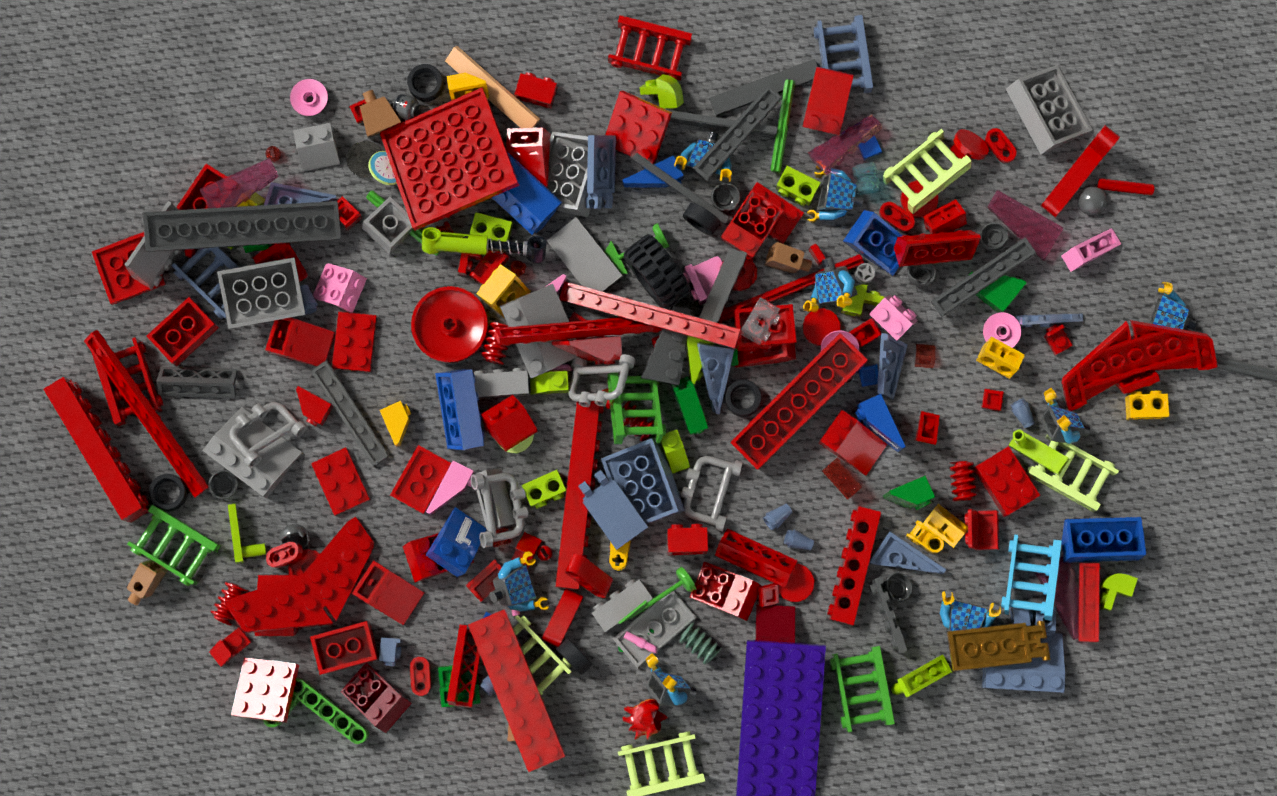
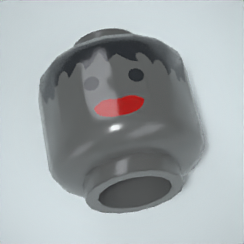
(406, 106)

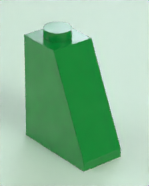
(1001, 292)
(690, 406)

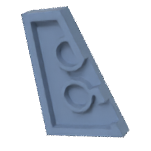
(890, 364)

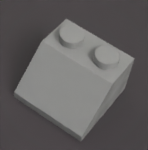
(316, 147)
(388, 225)

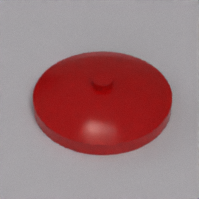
(449, 324)

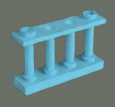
(1048, 588)

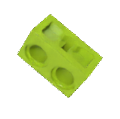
(800, 181)
(493, 225)
(542, 484)

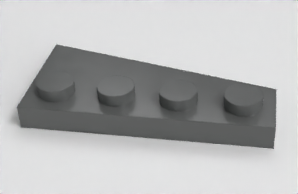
(667, 356)
(883, 608)

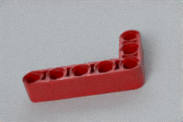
(1080, 171)

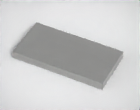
(584, 257)
(667, 620)

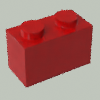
(536, 90)

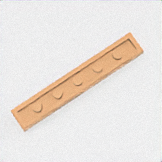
(497, 93)

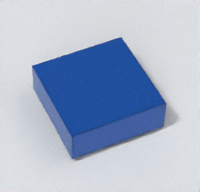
(869, 148)
(869, 375)

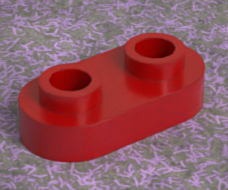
(1003, 144)
(898, 214)
(285, 553)
(420, 676)

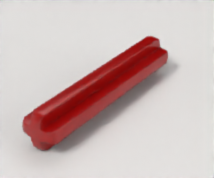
(1125, 186)

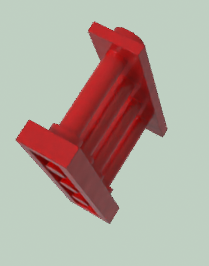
(645, 30)
(114, 396)

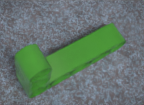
(318, 708)

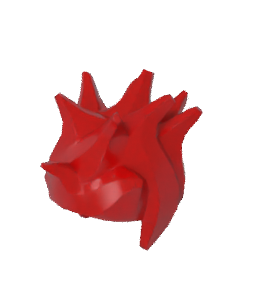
(645, 718)

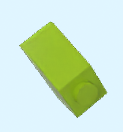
(550, 383)
(675, 451)

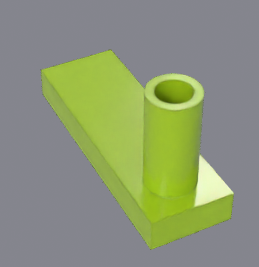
(1038, 452)
(242, 551)
(922, 677)

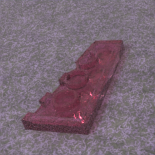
(837, 147)
(239, 186)
(1025, 223)
(1066, 596)

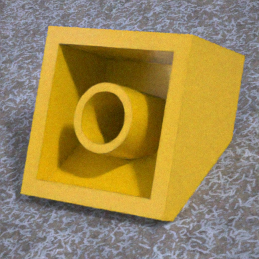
(502, 288)

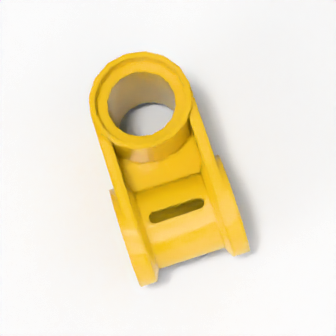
(924, 538)
(622, 552)

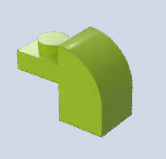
(668, 91)
(856, 307)
(1116, 584)

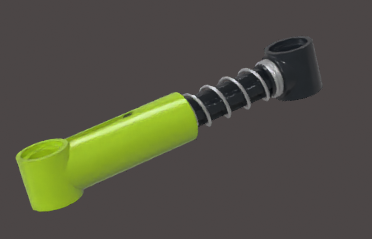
(436, 241)

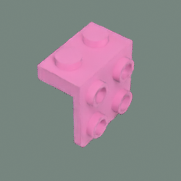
(702, 278)
(339, 287)
(893, 316)

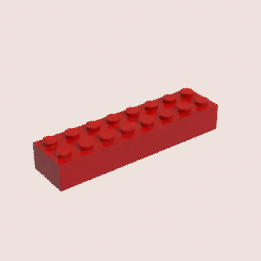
(799, 401)
(97, 449)
(517, 690)

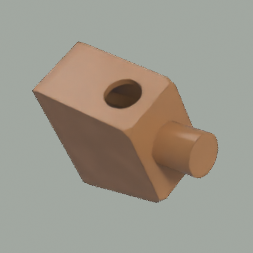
(377, 114)
(780, 255)
(145, 581)

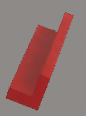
(754, 560)
(1088, 602)
(457, 669)

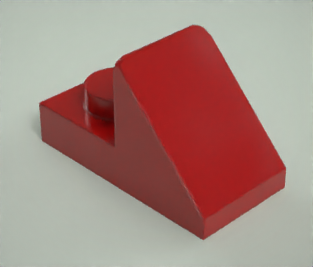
(347, 213)
(866, 332)
(927, 428)
(527, 543)
(229, 647)

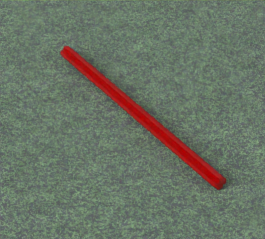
(783, 290)

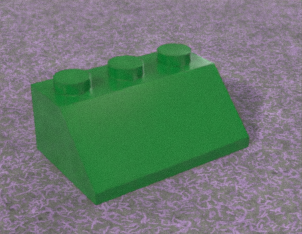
(912, 494)

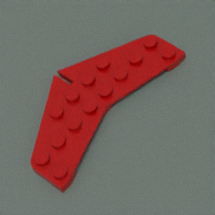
(1125, 355)
(302, 598)

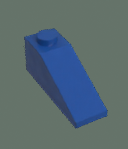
(646, 179)

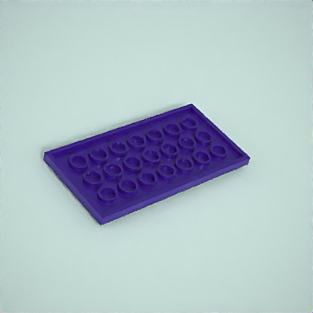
(780, 719)

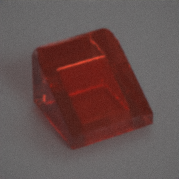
(925, 356)

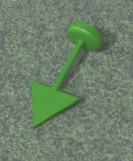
(613, 255)
(684, 580)

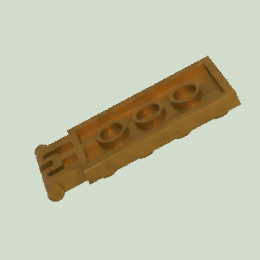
(997, 646)

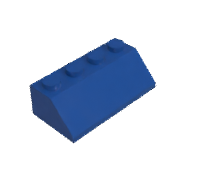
(529, 202)
(460, 409)
(1103, 540)

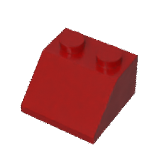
(508, 423)

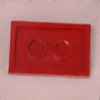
(787, 220)
(354, 342)
(420, 479)
(340, 481)

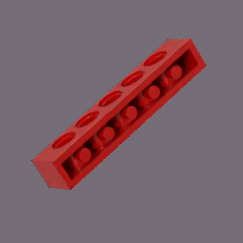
(871, 519)

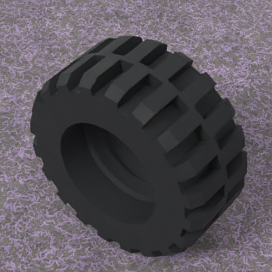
(657, 272)

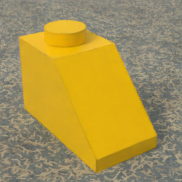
(463, 84)
(397, 420)

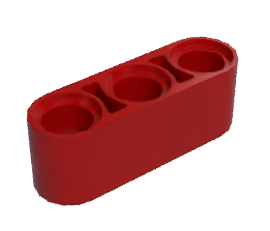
(589, 575)
(562, 617)

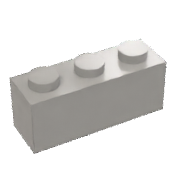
(502, 383)
(500, 501)
(620, 604)

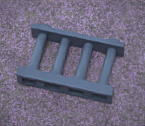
(858, 45)
(220, 259)

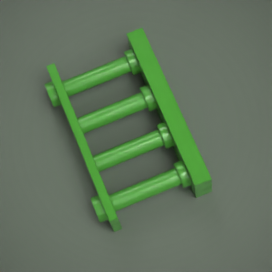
(619, 414)
(174, 527)
(880, 695)

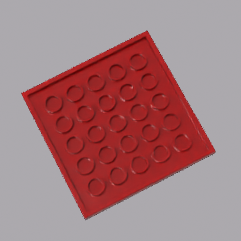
(448, 159)

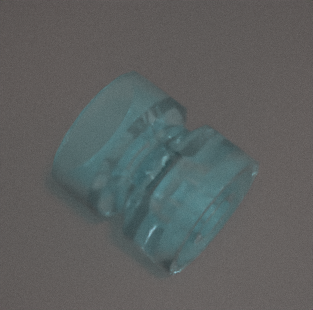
(866, 178)

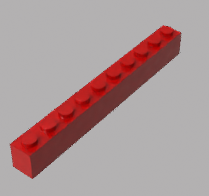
(580, 470)

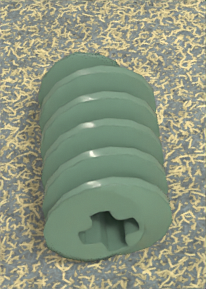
(699, 643)

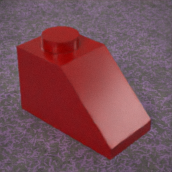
(313, 407)

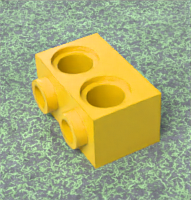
(1000, 357)
(1147, 410)
(945, 525)

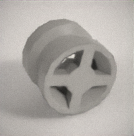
(866, 270)

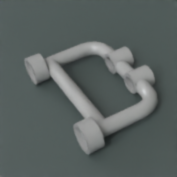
(579, 365)
(243, 421)
(688, 492)
(516, 493)

